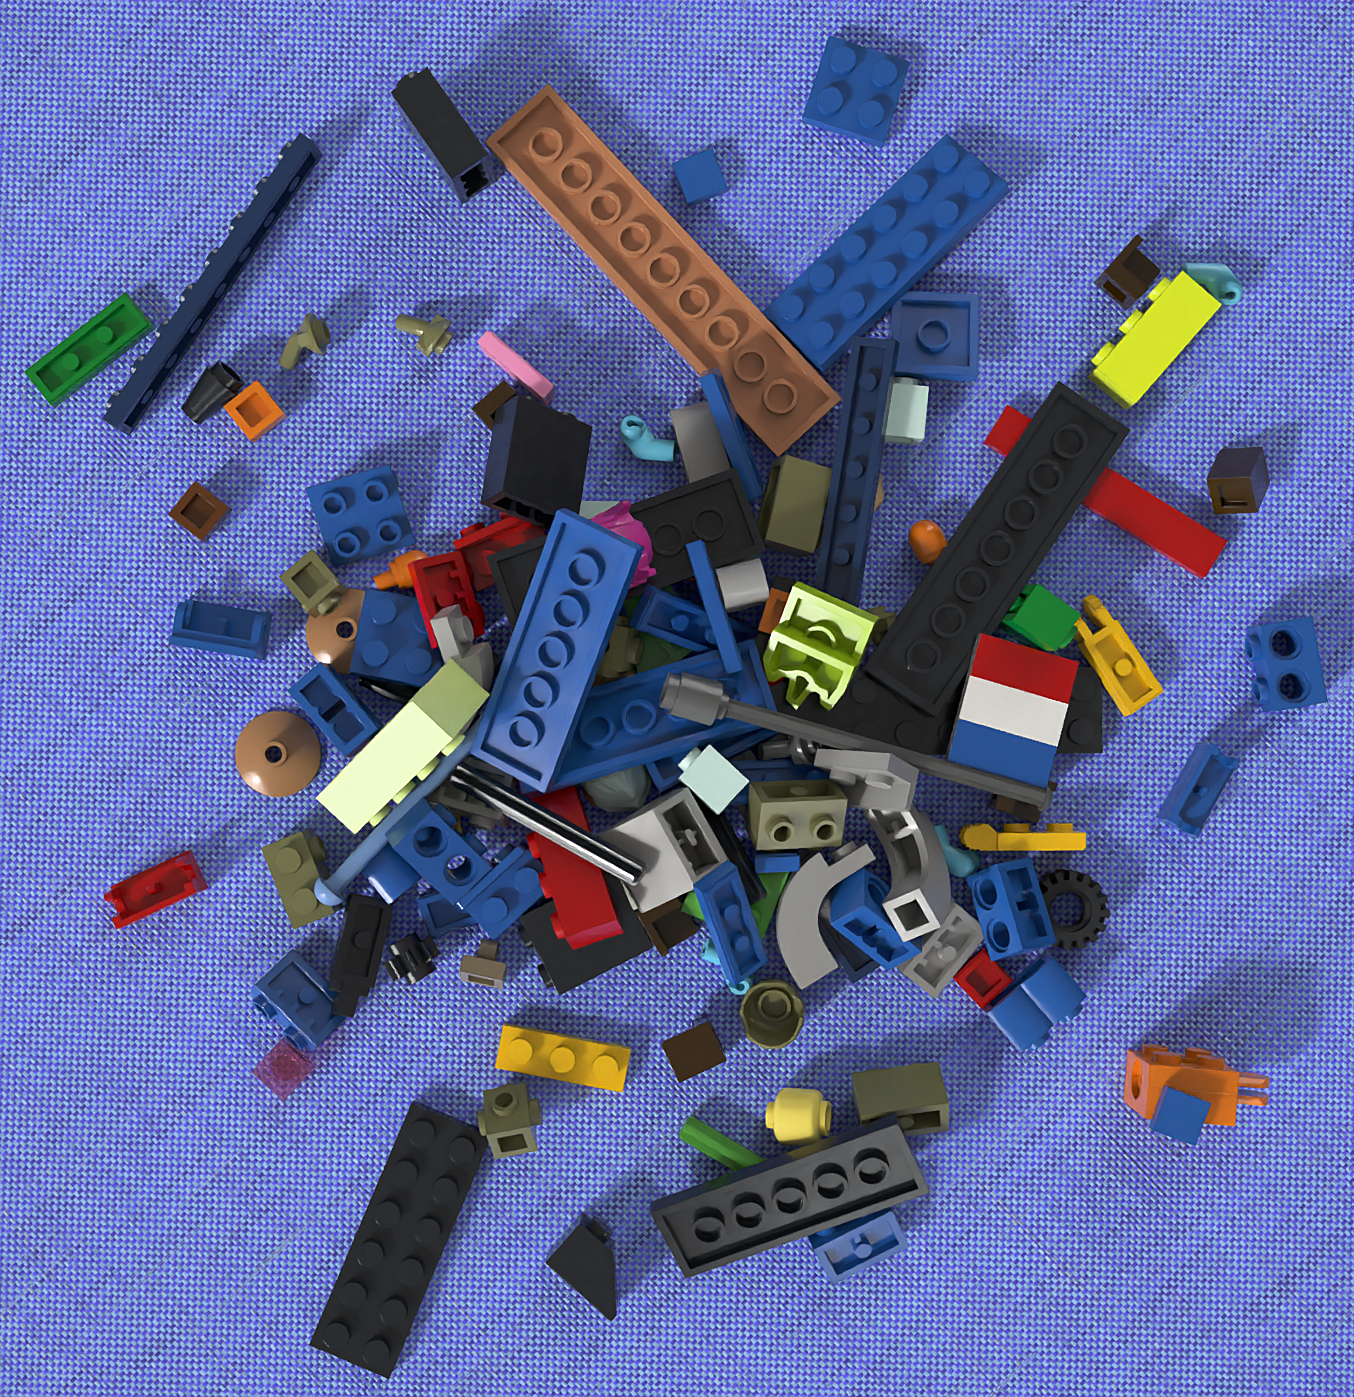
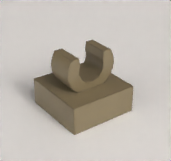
(484, 968)

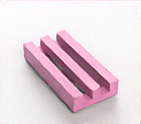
(517, 367)

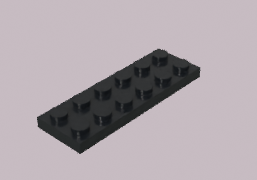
(703, 510)
(790, 1196)
(400, 1239)

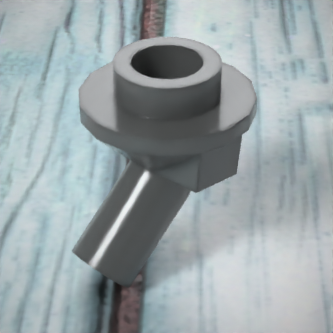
(801, 750)

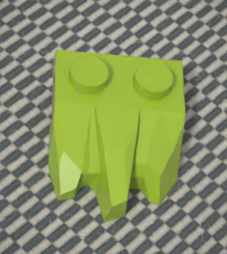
(817, 645)

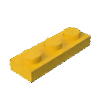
(563, 1057)

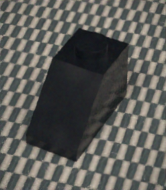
(588, 1262)

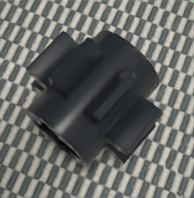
(412, 958)

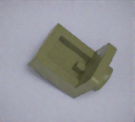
(314, 585)

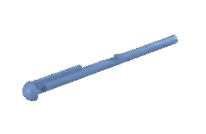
(329, 891)

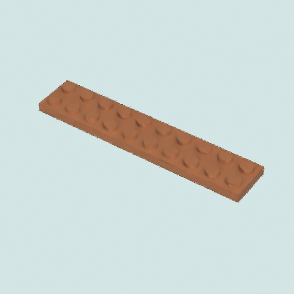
(661, 269)

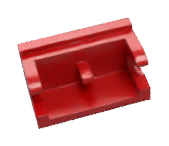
(155, 889)

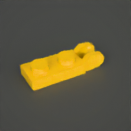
(1115, 659)
(1020, 838)

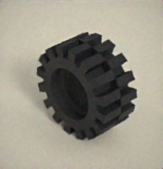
(1093, 907)

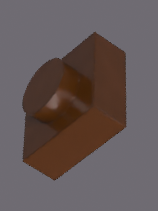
(200, 512)

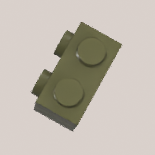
(794, 506)
(795, 814)
(295, 866)
(909, 1091)

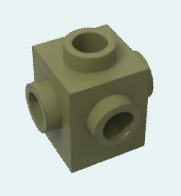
(623, 649)
(510, 1120)

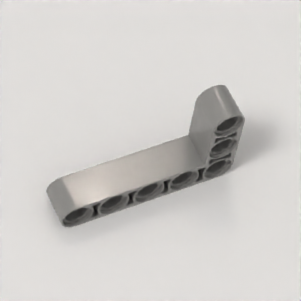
(704, 455)

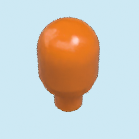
(926, 541)
(399, 571)

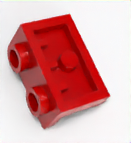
(481, 541)
(442, 583)

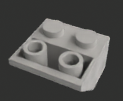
(671, 842)

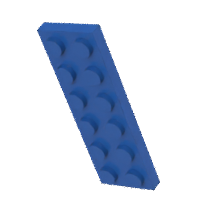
(886, 252)
(556, 649)
(627, 727)

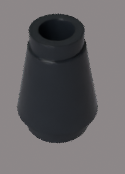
(212, 391)

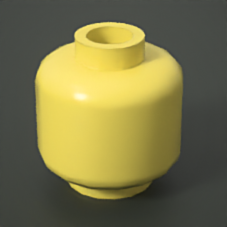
(799, 1116)

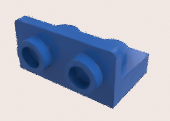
(505, 890)
(298, 1001)
(858, 1244)

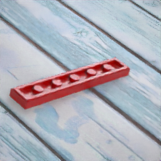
(1130, 508)

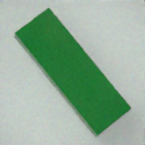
(90, 350)

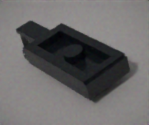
(358, 951)

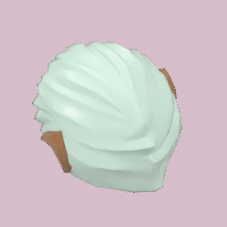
(619, 791)

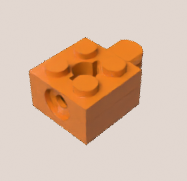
(1192, 1073)

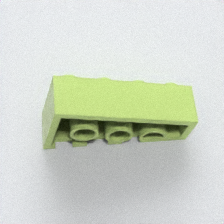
(404, 749)

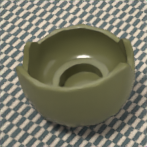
(772, 1013)

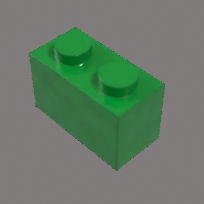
(1040, 619)

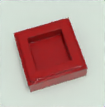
(982, 978)

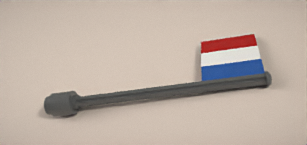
(1000, 735)

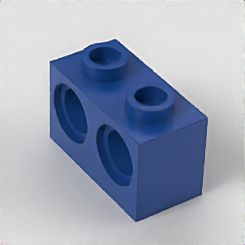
(1298, 662)
(336, 709)
(434, 854)
(1011, 909)
(862, 919)

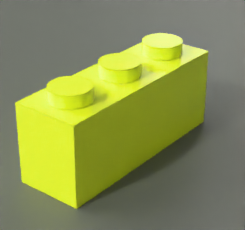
(1152, 339)

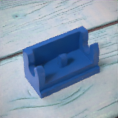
(221, 629)
(1197, 789)

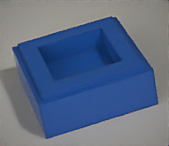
(699, 177)
(782, 861)
(1179, 1115)

